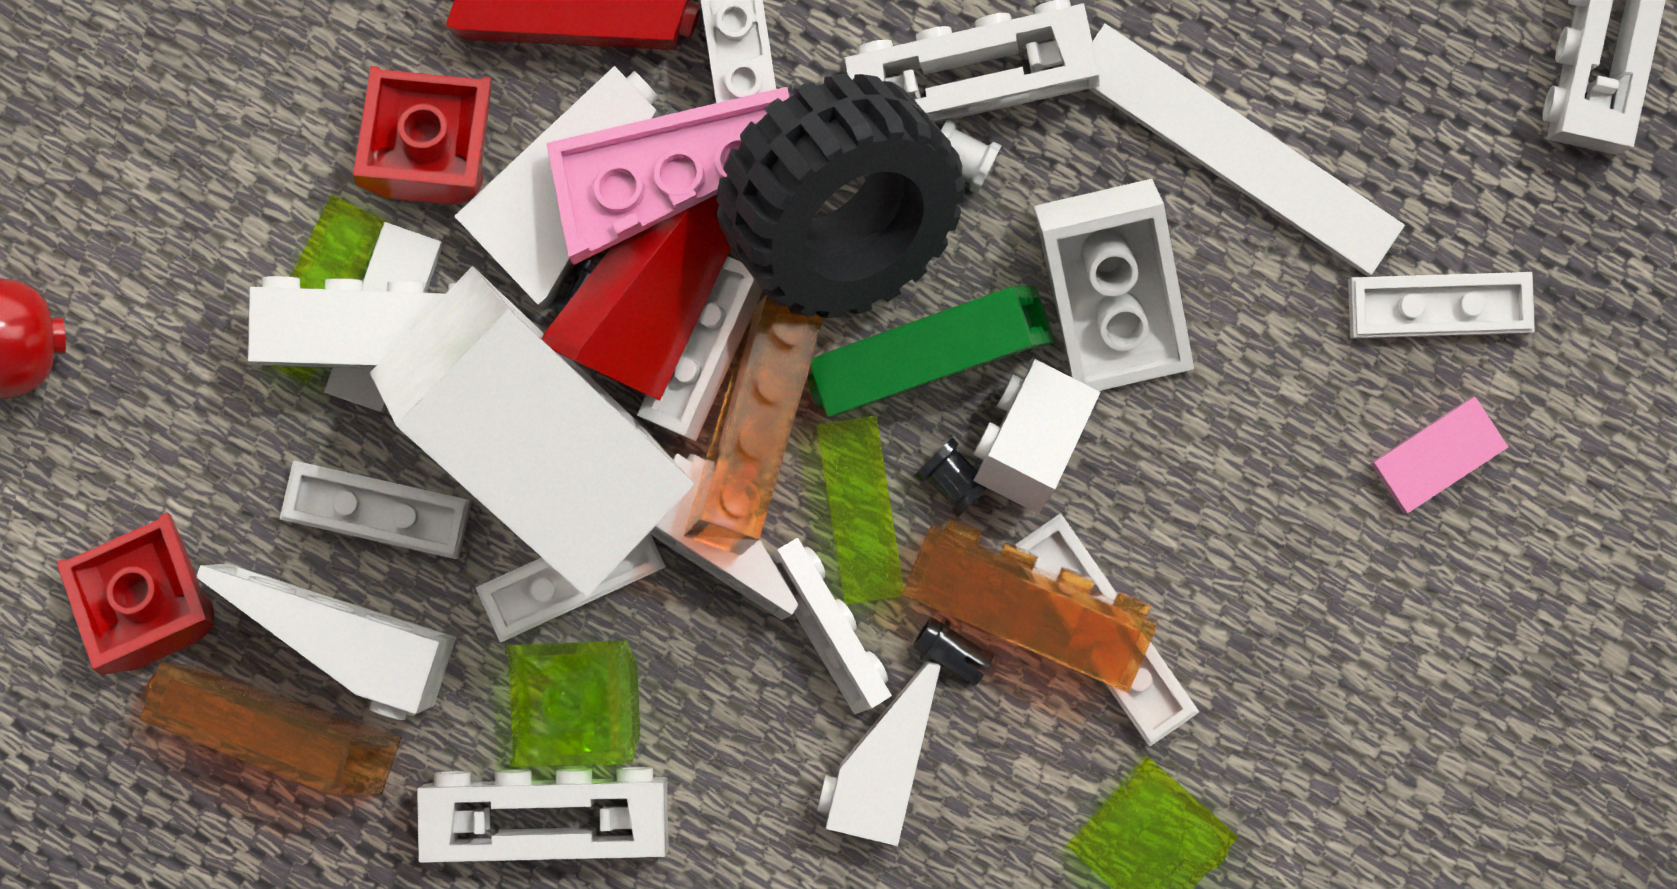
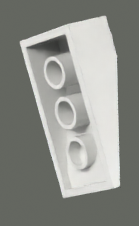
(360, 648)

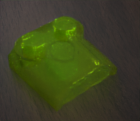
(573, 703)
(1152, 834)

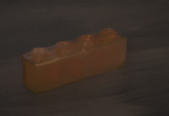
(753, 428)
(1030, 605)

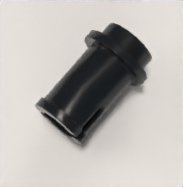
(950, 648)

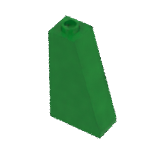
(930, 350)

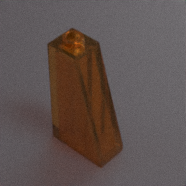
(270, 730)

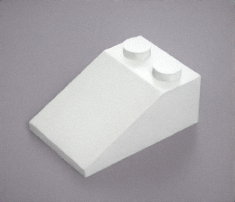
(1115, 285)

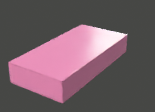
(1439, 455)

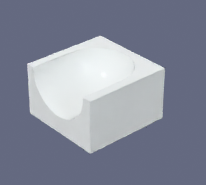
(528, 432)

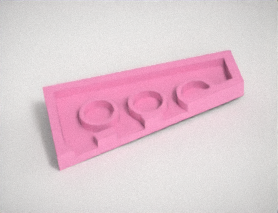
(645, 170)

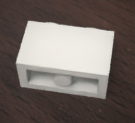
(1036, 435)

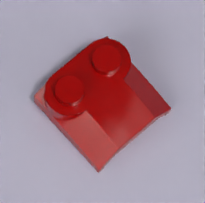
(422, 136)
(136, 598)

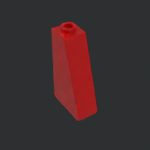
(576, 22)
(644, 301)

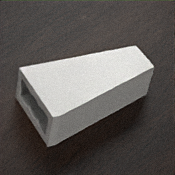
(519, 209)

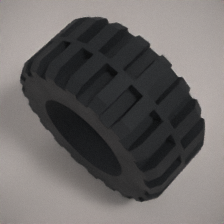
(806, 154)

